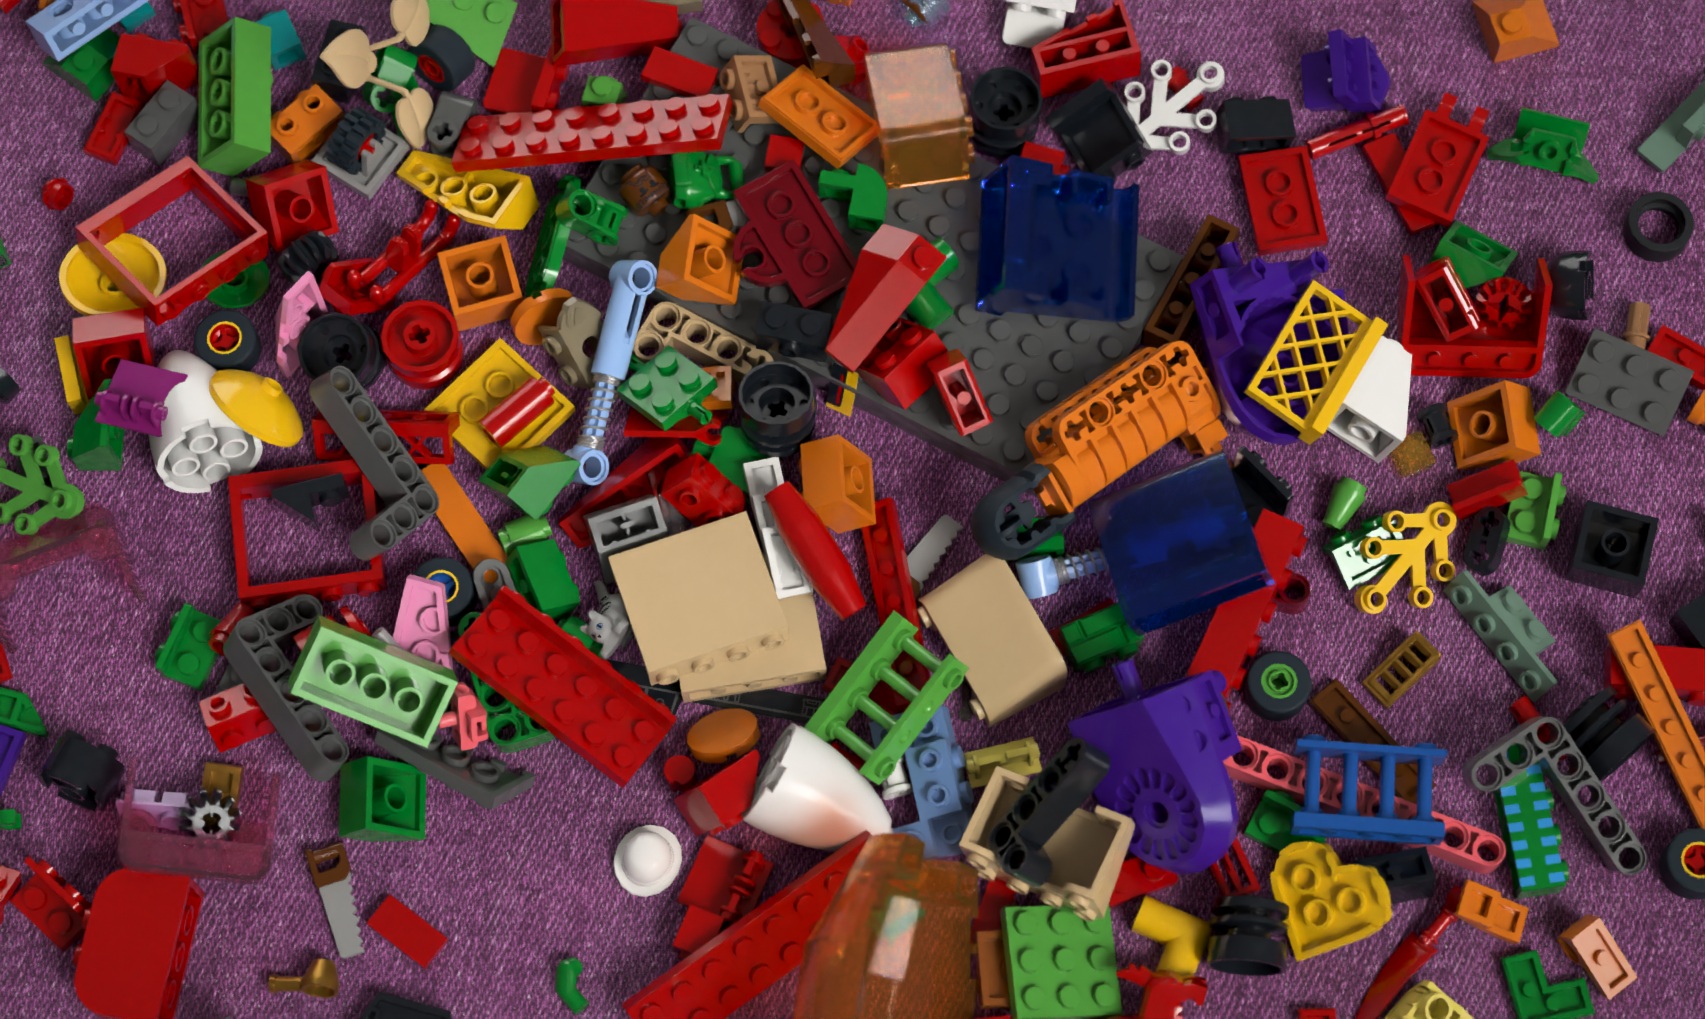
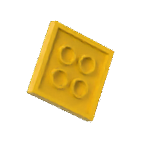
(485, 386)

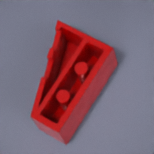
(1093, 50)

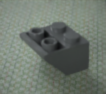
(624, 528)

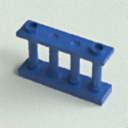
(1347, 821)

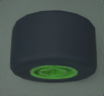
(1271, 698)

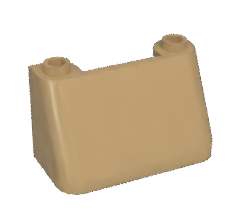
(997, 636)

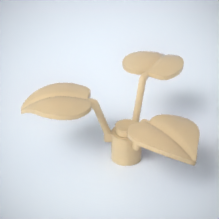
(353, 62)

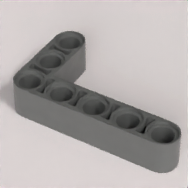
(380, 457)
(257, 658)
(1566, 785)

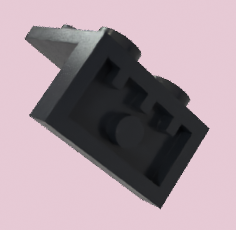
(1260, 486)

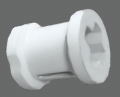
(897, 783)

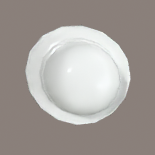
(647, 860)

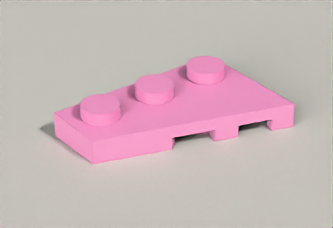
(424, 621)

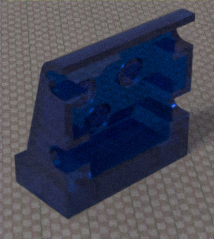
(1056, 243)
(1179, 543)

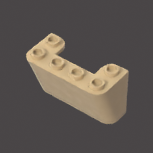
(1083, 851)

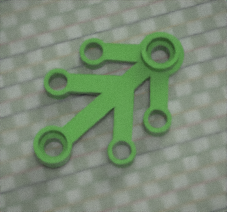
(64, 499)

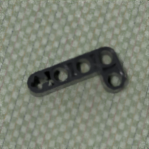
(1044, 808)

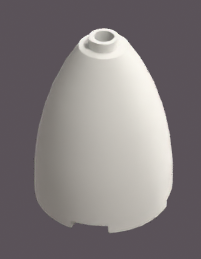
(197, 437)
(814, 795)

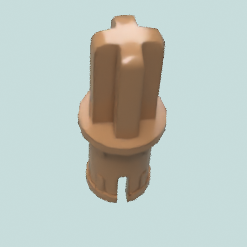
(1638, 324)

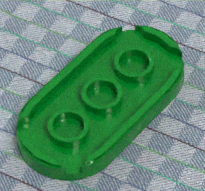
(551, 242)

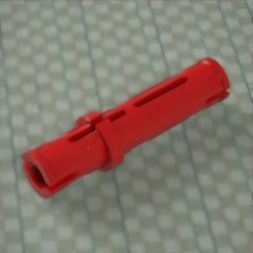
(1370, 127)

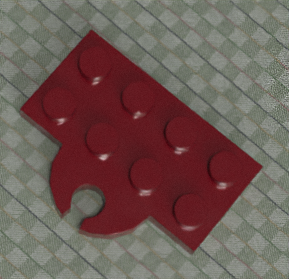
(792, 238)

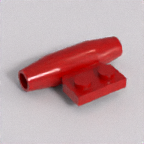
(815, 550)

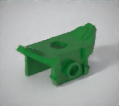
(1548, 144)

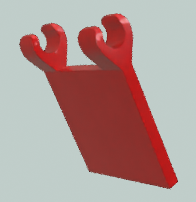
(640, 426)

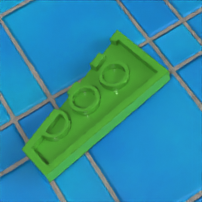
(479, 22)

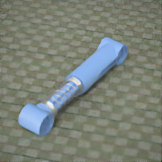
(612, 363)
(1043, 575)

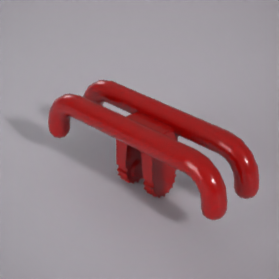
(405, 255)

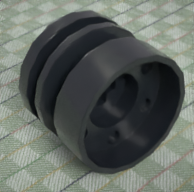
(1007, 96)
(330, 336)
(777, 408)
(1605, 733)
(1248, 928)

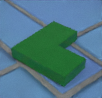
(1535, 998)

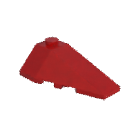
(883, 284)
(635, 477)

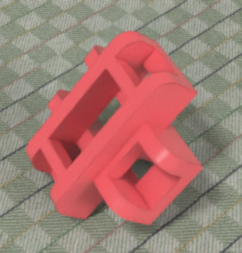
(466, 718)

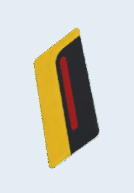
(839, 397)

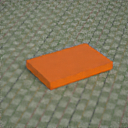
(819, 116)

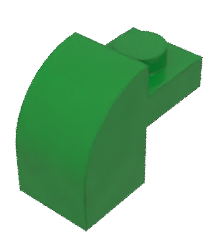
(864, 192)

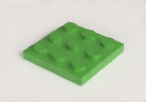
(1059, 964)

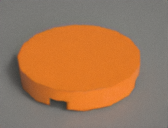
(537, 312)
(723, 735)

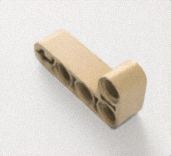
(706, 352)

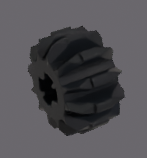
(307, 253)
(215, 804)

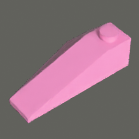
(296, 310)

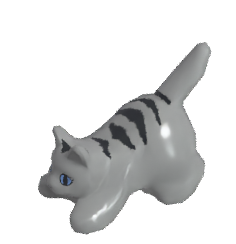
(610, 624)

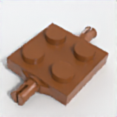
(991, 969)

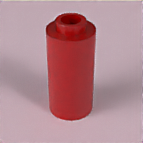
(517, 411)

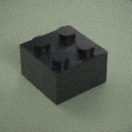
(1611, 549)

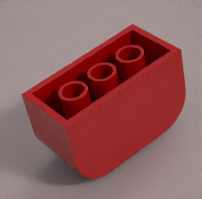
(137, 945)

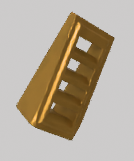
(1423, 648)

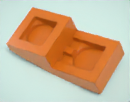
(1490, 912)

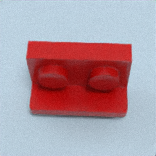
(200, 19)

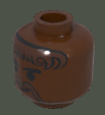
(645, 190)

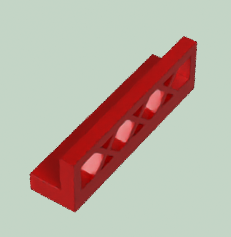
(406, 424)

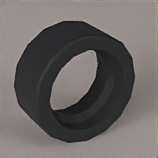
(1671, 206)

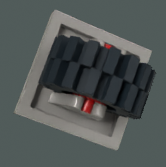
(361, 152)

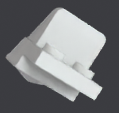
(1034, 20)

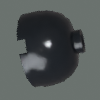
(1572, 284)

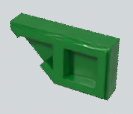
(20, 713)

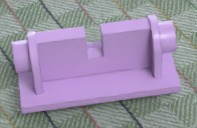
(164, 812)

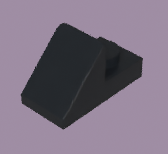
(301, 498)

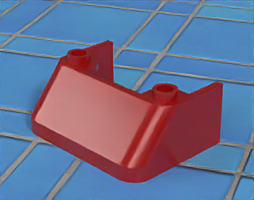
(1481, 352)

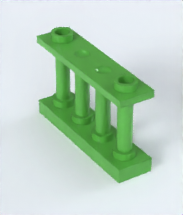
(860, 679)

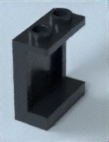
(1100, 131)

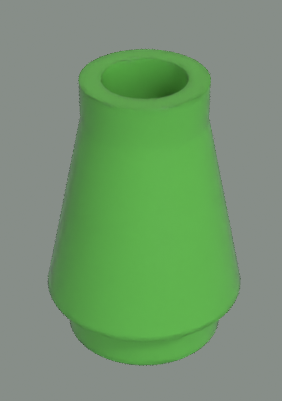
(1343, 503)

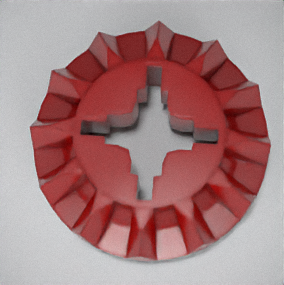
(1519, 302)

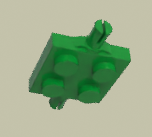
(668, 388)

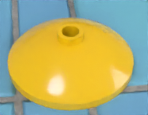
(91, 290)
(257, 406)

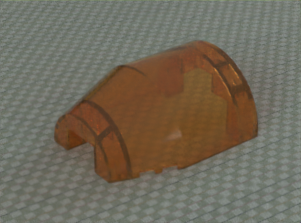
(893, 939)

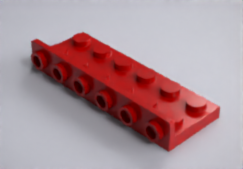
(563, 686)

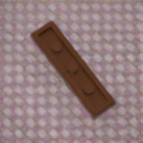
(1356, 725)

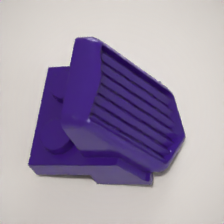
(1344, 76)

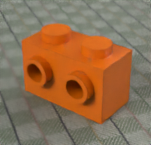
(305, 124)

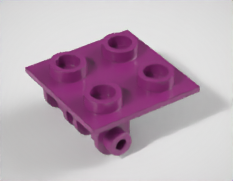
(137, 397)

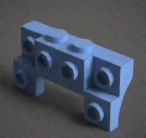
(937, 784)

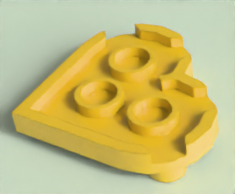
(1326, 899)

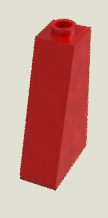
(610, 29)

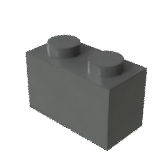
(163, 123)

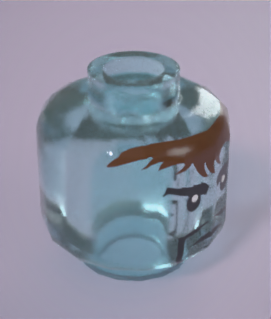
(925, 12)

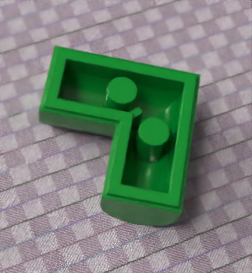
(929, 307)

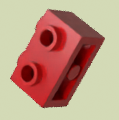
(702, 491)

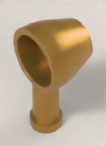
(319, 980)

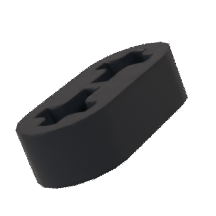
(1487, 541)

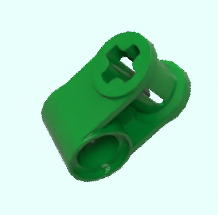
(392, 66)
(598, 217)
(1559, 415)

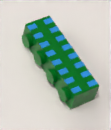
(1529, 833)

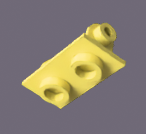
(1016, 756)

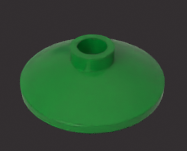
(251, 286)

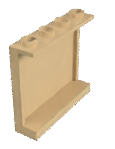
(699, 599)
(790, 664)

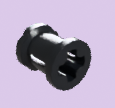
(1437, 425)

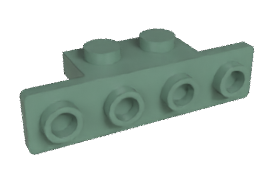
(1676, 132)
(1507, 630)

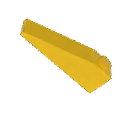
(479, 197)

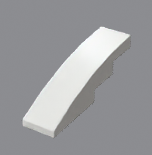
(785, 573)

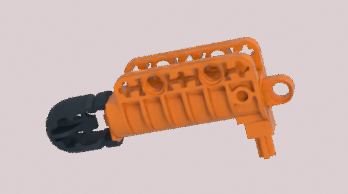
(1101, 445)

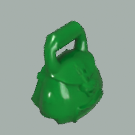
(698, 178)

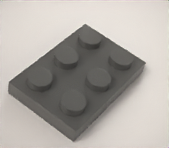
(1629, 382)

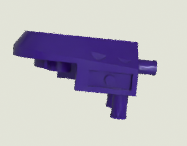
(1238, 321)
(1167, 766)

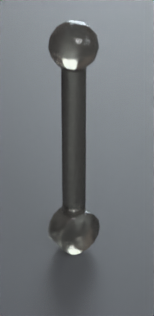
(965, 713)

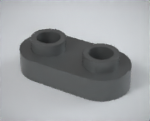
(488, 591)

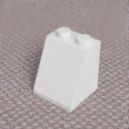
(1377, 404)

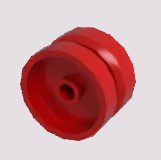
(422, 344)

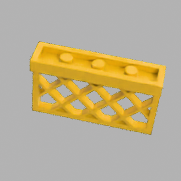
(1344, 371)

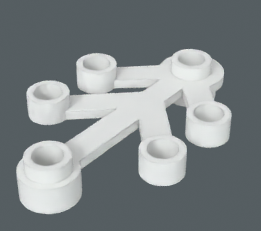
(1165, 113)

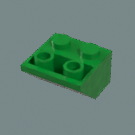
(529, 478)

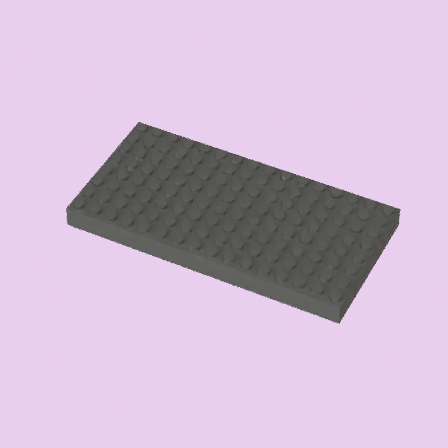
(1017, 358)

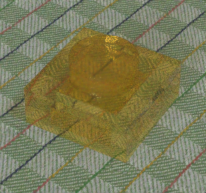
(1413, 455)

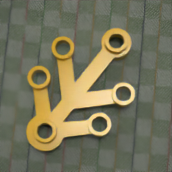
(1411, 555)

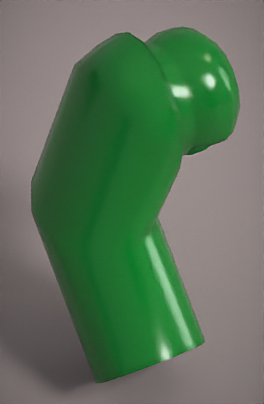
(565, 984)

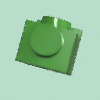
(602, 91)

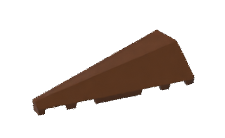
(819, 44)

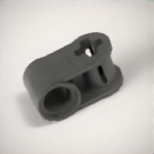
(448, 121)

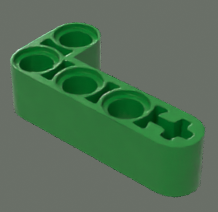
(505, 714)

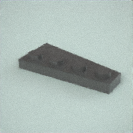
(460, 771)

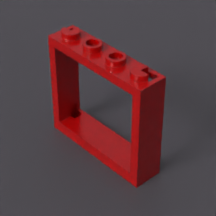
(146, 201)
(327, 588)

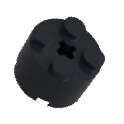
(82, 771)

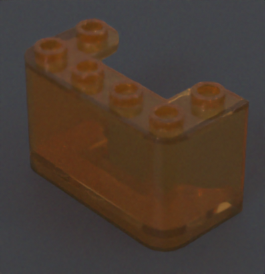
(919, 114)

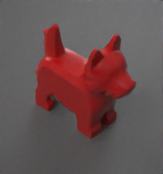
(1162, 992)

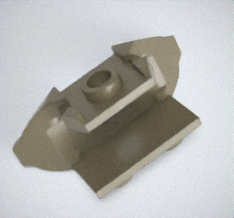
(575, 323)

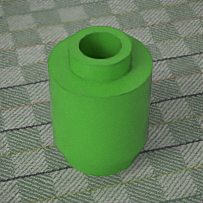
(522, 532)

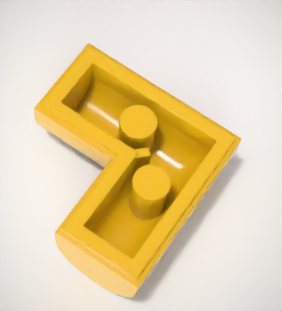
(1179, 931)

